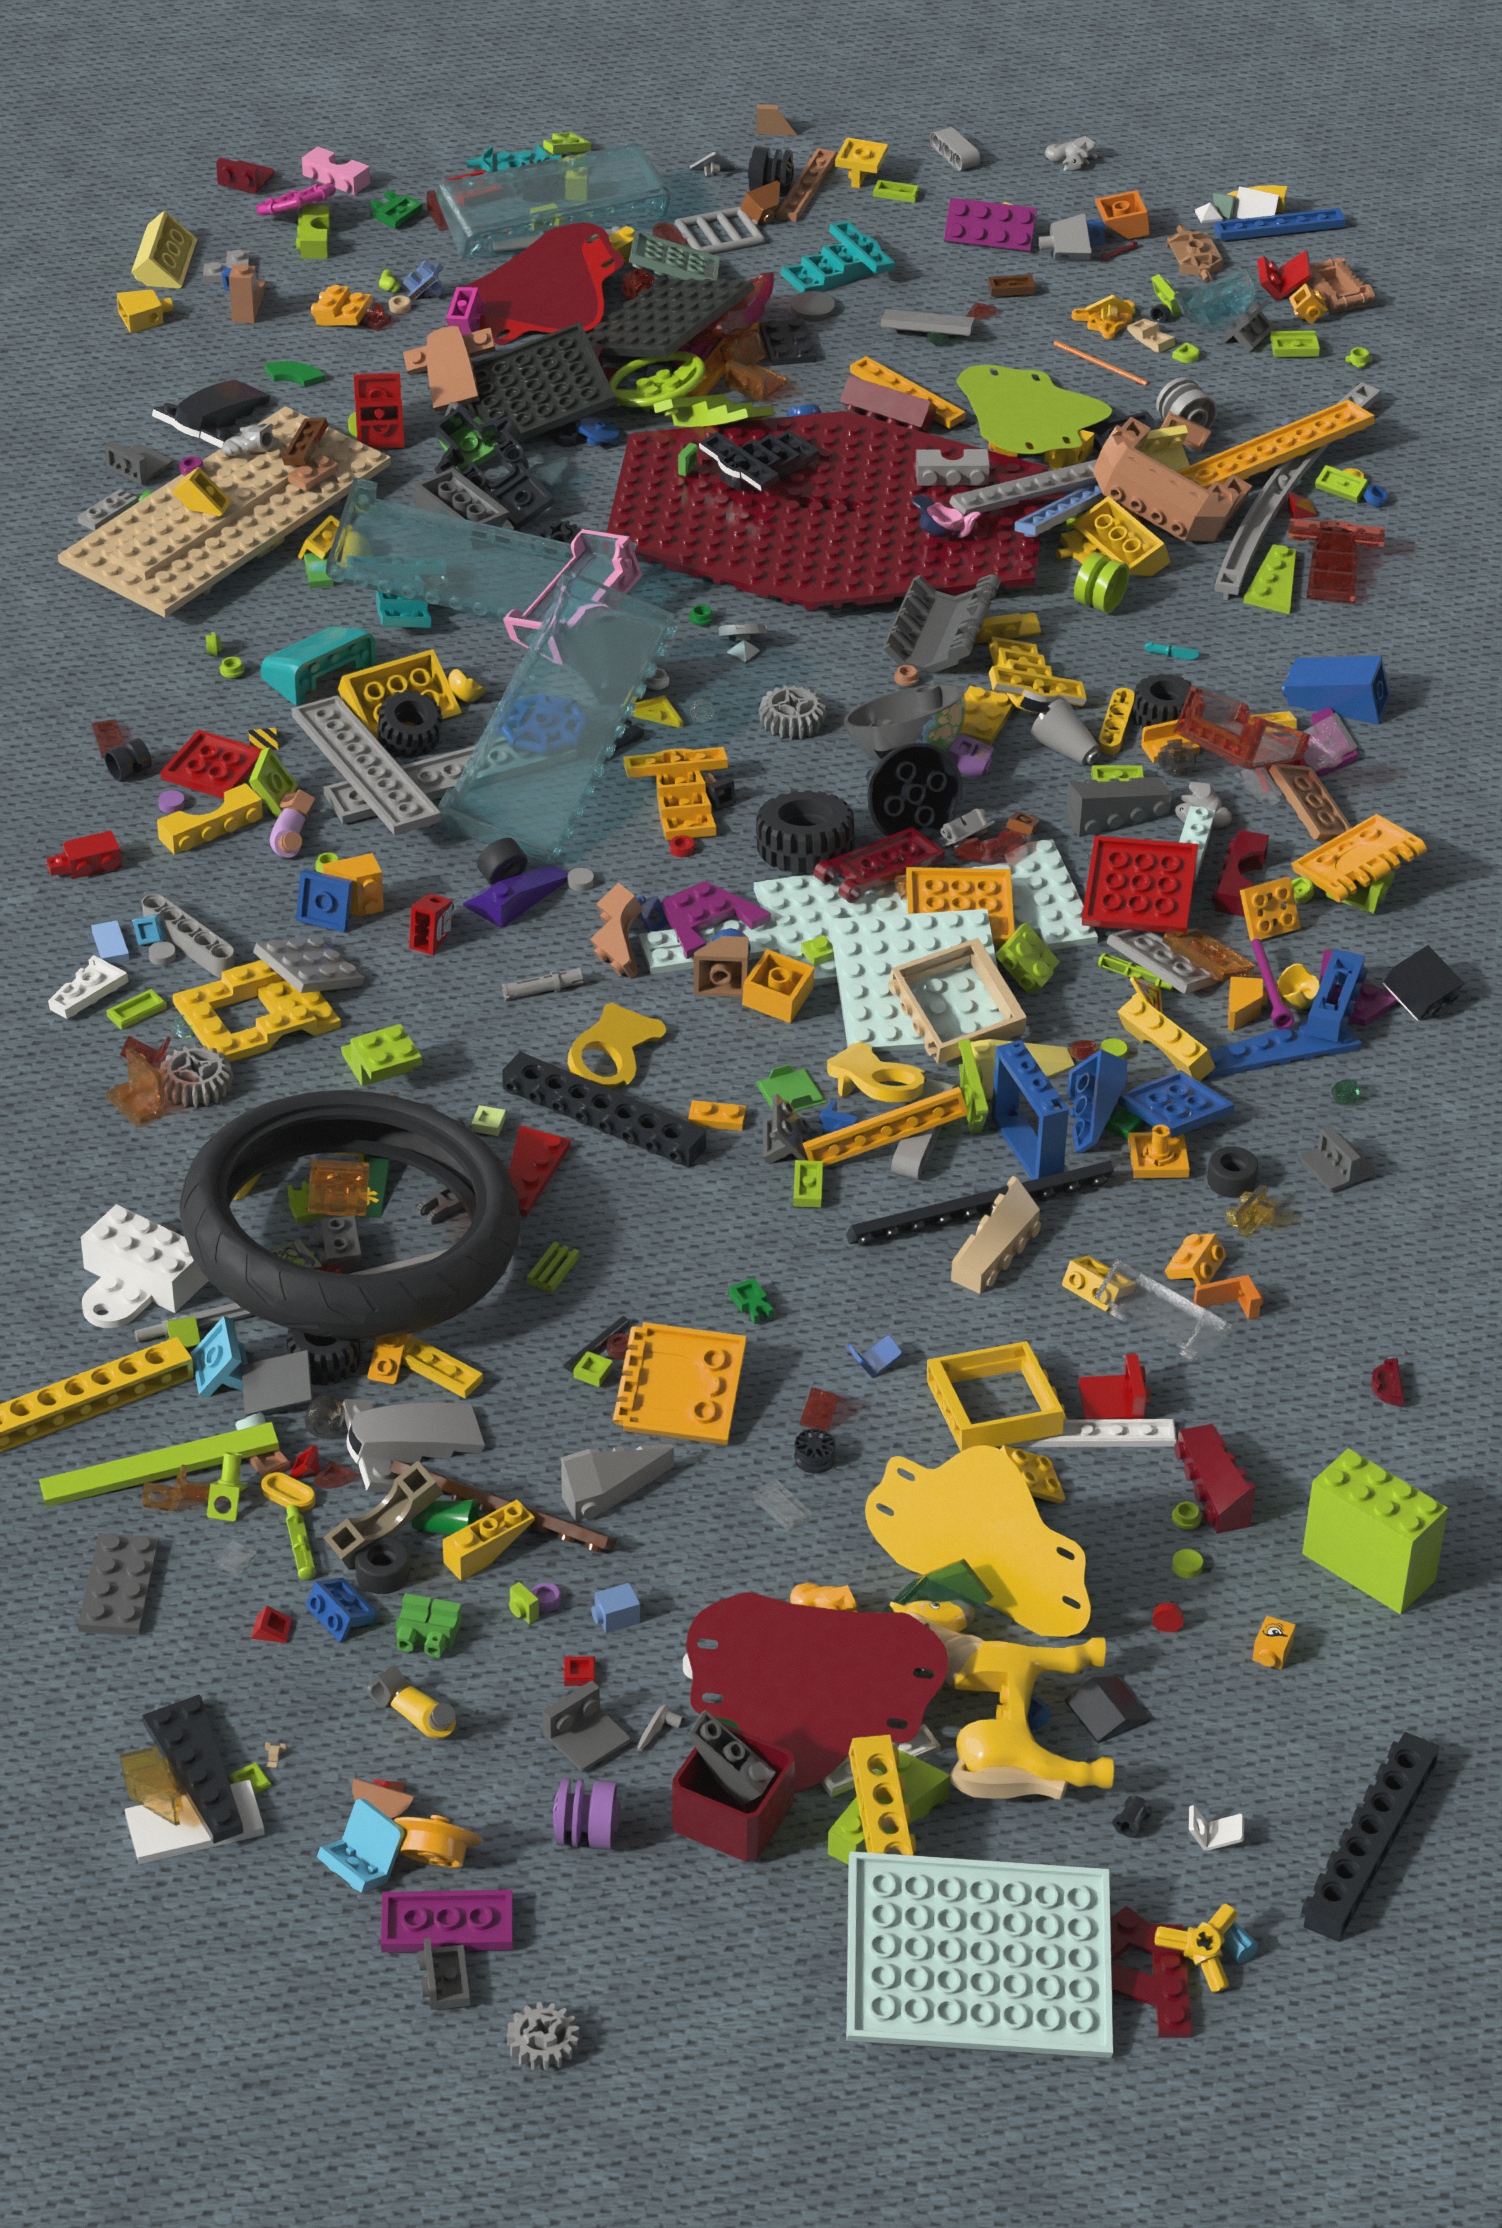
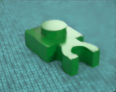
(751, 1298)

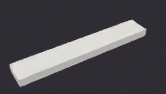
(1109, 1434)

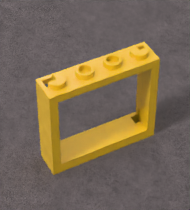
(989, 1362)

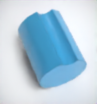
(1239, 1943)

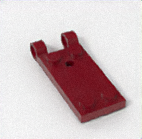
(879, 862)

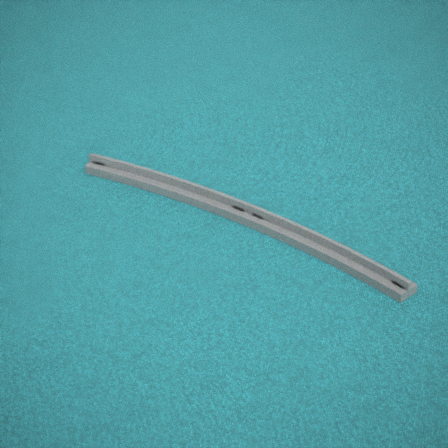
(1268, 504)

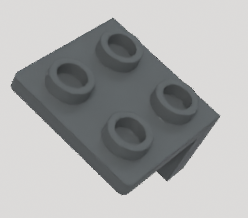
(135, 463)
(582, 1728)

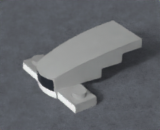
(406, 1435)

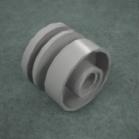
(1187, 400)

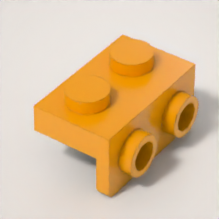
(1197, 1259)

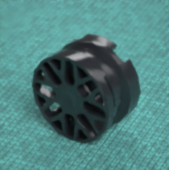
(823, 1451)

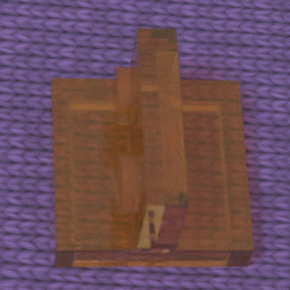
(338, 1187)

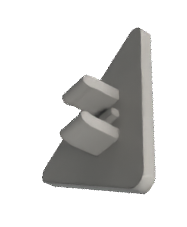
(712, 164)

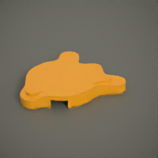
(1106, 327)

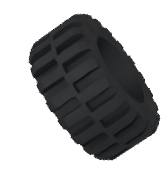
(804, 829)

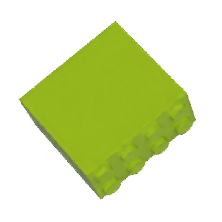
(1374, 1530)

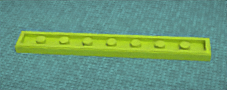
(157, 1464)

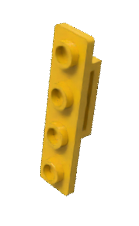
(1008, 627)

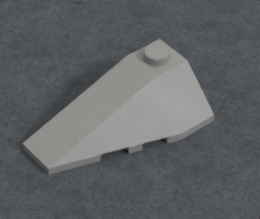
(600, 1480)

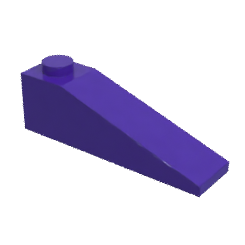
(515, 895)

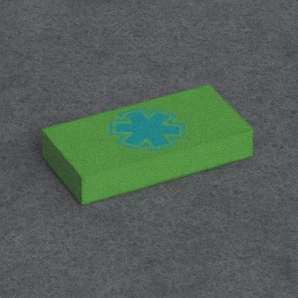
(316, 571)

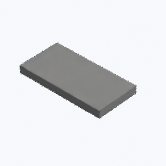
(927, 322)
(1152, 954)

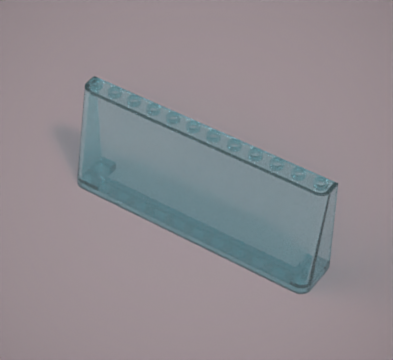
(440, 556)
(558, 718)

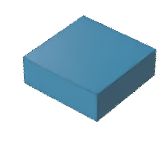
(149, 929)

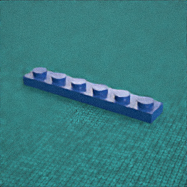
(1279, 224)

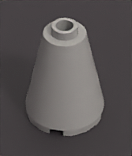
(1065, 733)

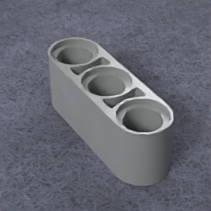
(955, 148)

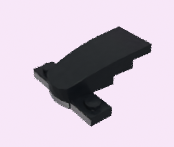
(211, 409)
(761, 462)

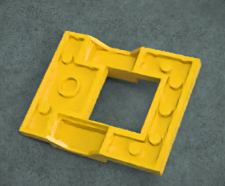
(286, 1005)

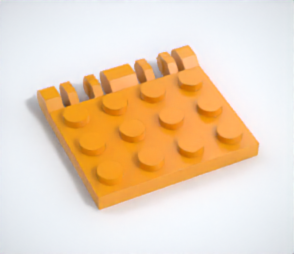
(1358, 854)

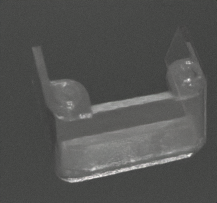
(1326, 745)
(1162, 1311)

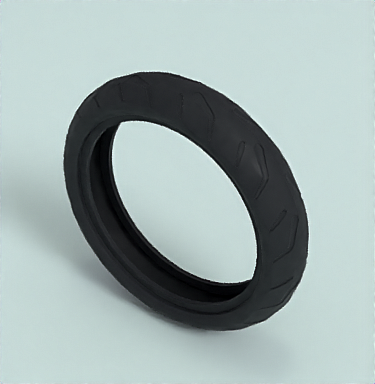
(348, 1303)

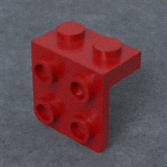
(1116, 1394)

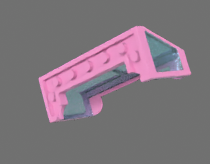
(597, 556)

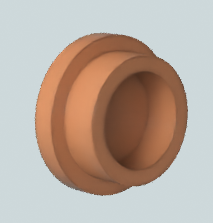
(906, 675)

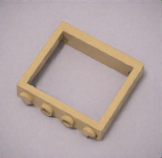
(944, 960)

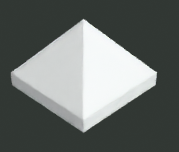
(1208, 214)

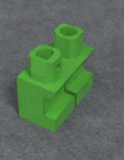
(427, 1624)

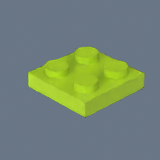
(271, 780)

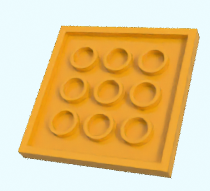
(961, 890)

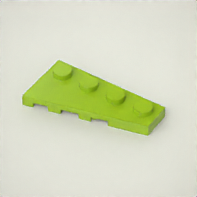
(1273, 581)

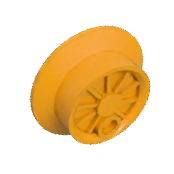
(435, 1841)

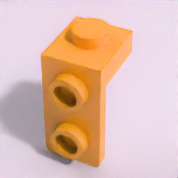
(387, 1358)

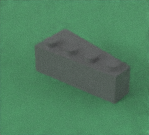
(1115, 803)

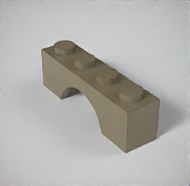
(408, 1497)

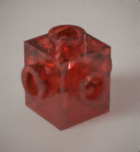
(635, 282)

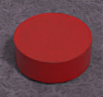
(682, 846)
(1168, 1617)

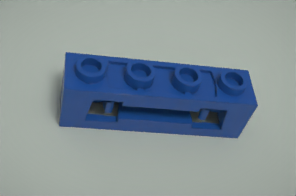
(1323, 1019)

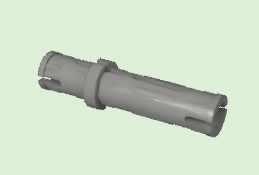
(536, 985)

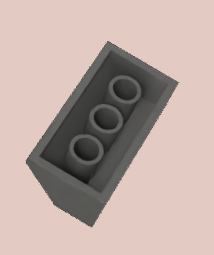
(458, 497)

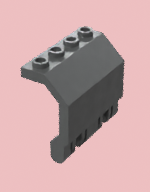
(936, 627)

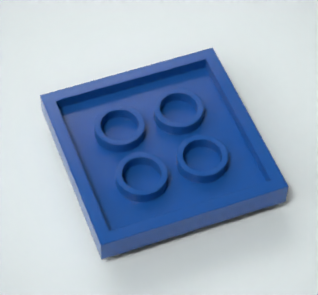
(1177, 1103)

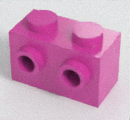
(466, 309)

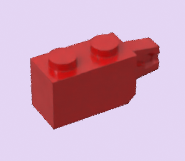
(87, 856)

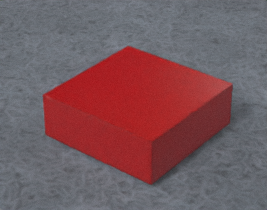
(579, 1670)

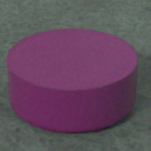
(189, 464)

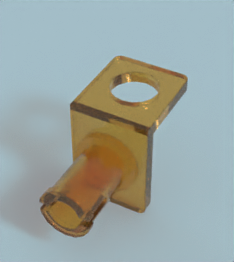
(175, 1494)

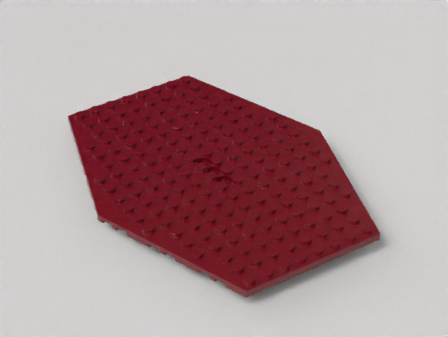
(826, 531)

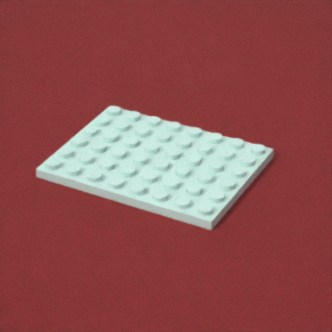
(979, 1955)

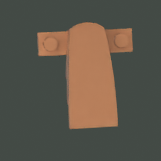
(450, 364)

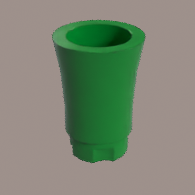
(446, 1516)

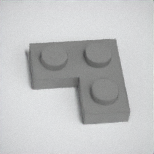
(213, 270)

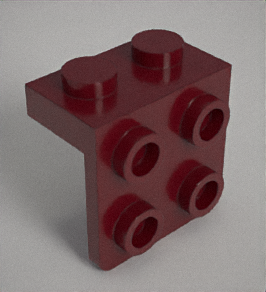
(242, 175)

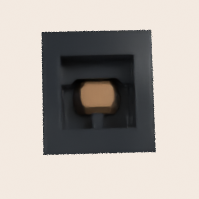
(720, 792)

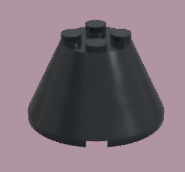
(914, 789)

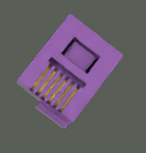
(971, 756)

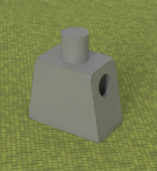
(1068, 239)

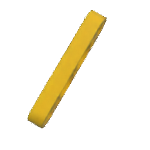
(1116, 721)

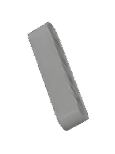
(190, 935)
(912, 1150)

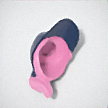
(941, 520)

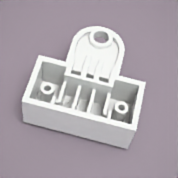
(136, 1267)

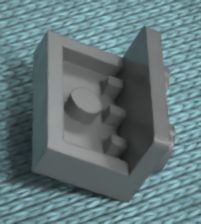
(446, 1976)

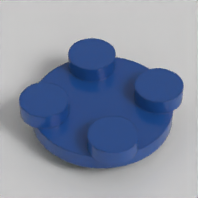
(598, 431)

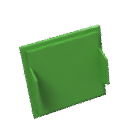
(791, 1086)

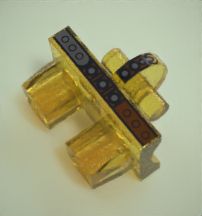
(1253, 1211)

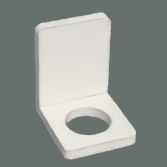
(1217, 1832)

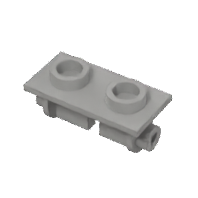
(974, 825)

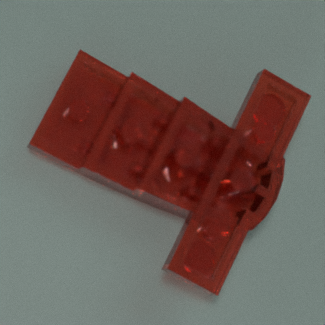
(1334, 555)

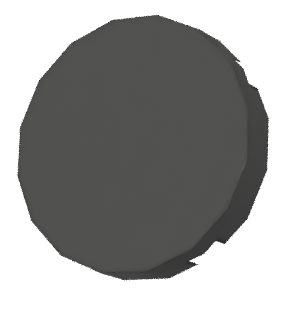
(812, 306)

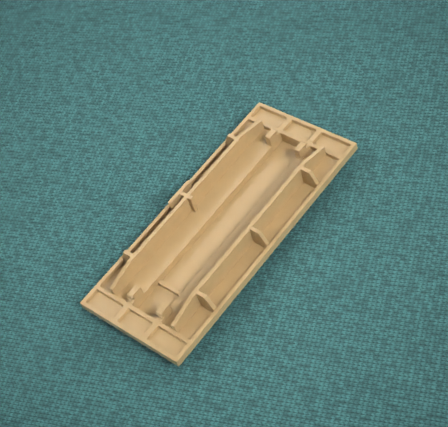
(172, 554)

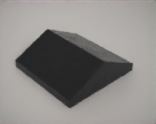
(1106, 1708)

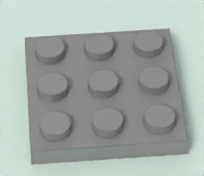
(309, 964)

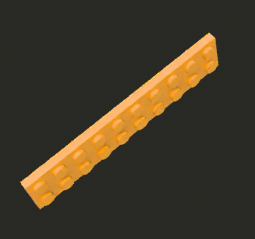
(1280, 444)

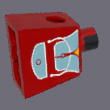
(430, 915)

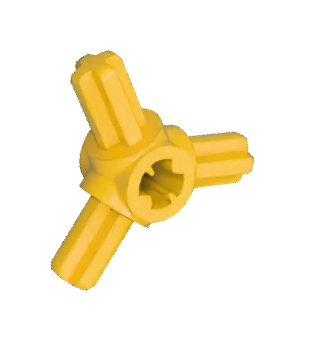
(1206, 1932)

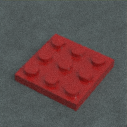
(211, 764)

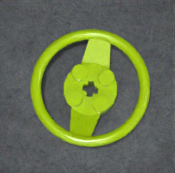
(662, 385)

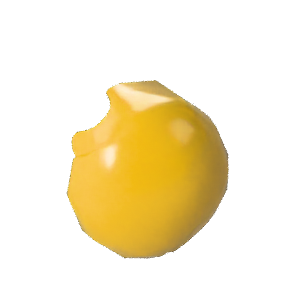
(463, 688)

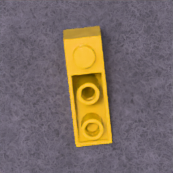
(485, 1539)

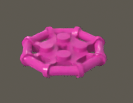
(296, 199)

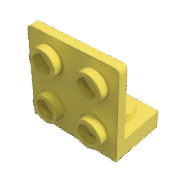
(1166, 447)

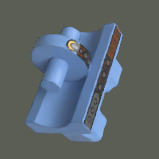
(427, 282)

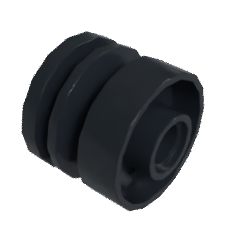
(765, 170)

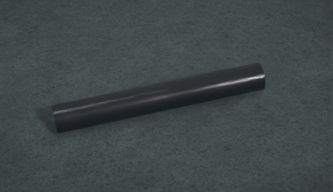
(598, 1342)

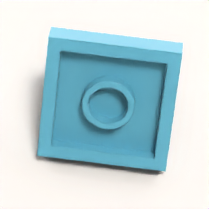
(219, 1359)

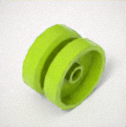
(1101, 582)

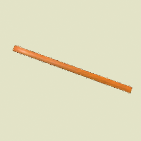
(1101, 363)

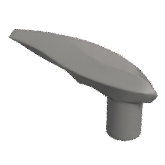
(655, 1725)

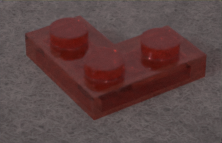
(992, 848)

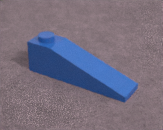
(1095, 1091)

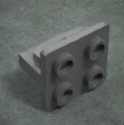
(1250, 327)
(784, 1132)
(1336, 1161)

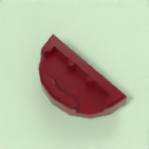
(1387, 1382)

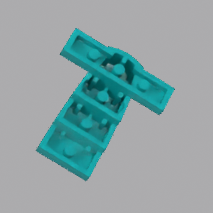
(839, 262)
(401, 611)

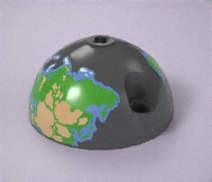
(908, 716)

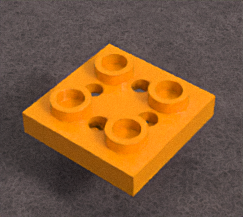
(1261, 910)
(1158, 1155)

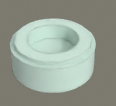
(250, 1421)

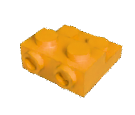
(340, 307)

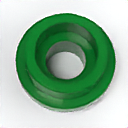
(701, 615)

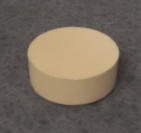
(399, 304)

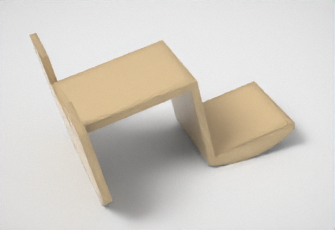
(273, 1753)

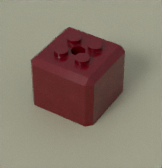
(716, 1819)

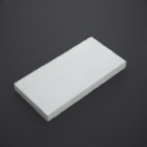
(159, 1839)

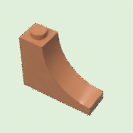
(245, 293)

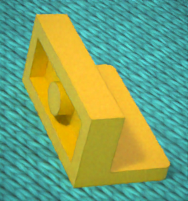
(321, 539)

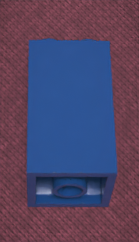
(1348, 685)

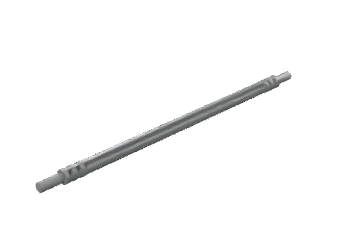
(213, 1316)

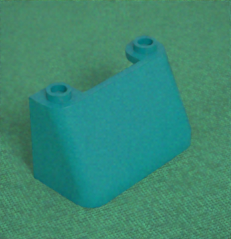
(298, 665)

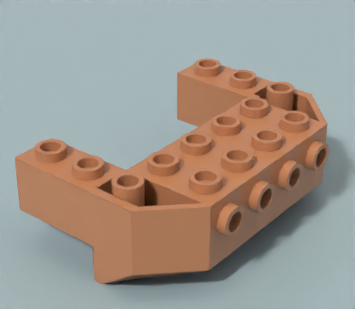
(1162, 493)

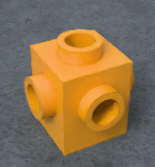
(1308, 304)

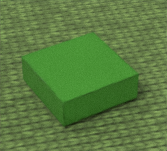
(687, 459)

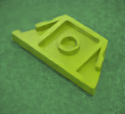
(973, 1091)

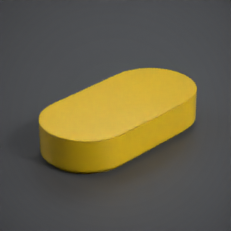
(288, 1491)

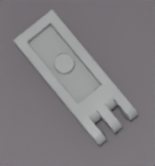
(107, 509)

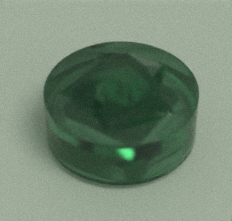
(937, 338)
(1345, 1091)

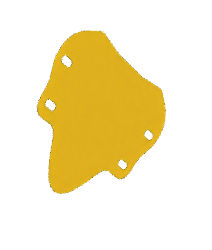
(986, 1514)

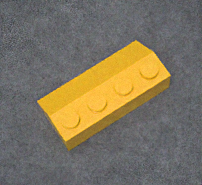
(1123, 538)

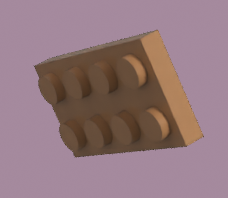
(1310, 801)

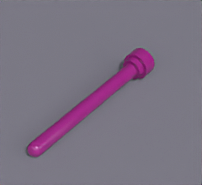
(1281, 1015)

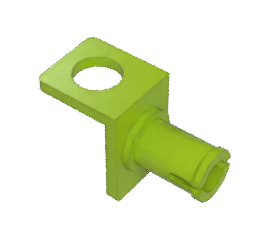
(227, 1486)

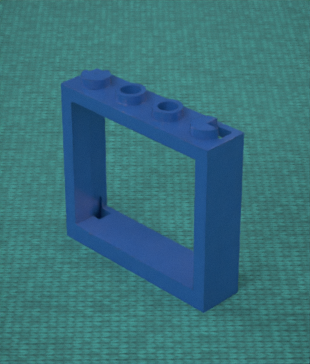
(1019, 1071)

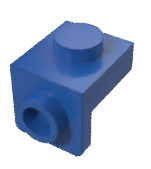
(835, 1120)

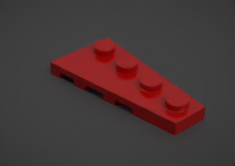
(534, 1163)

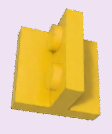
(860, 158)

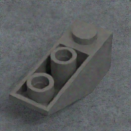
(730, 1760)

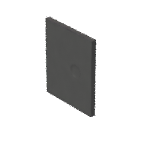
(277, 1383)

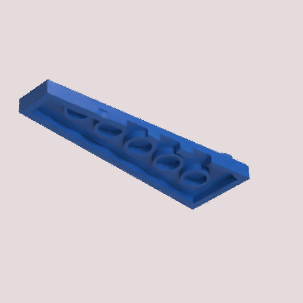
(1277, 1047)

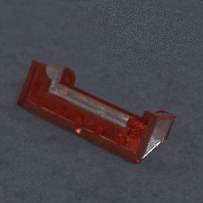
(1222, 728)

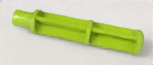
(1130, 970)
(300, 1543)

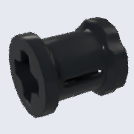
(1129, 1820)

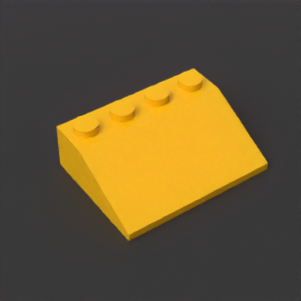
(368, 689)

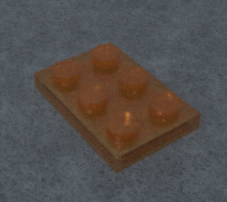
(1208, 954)

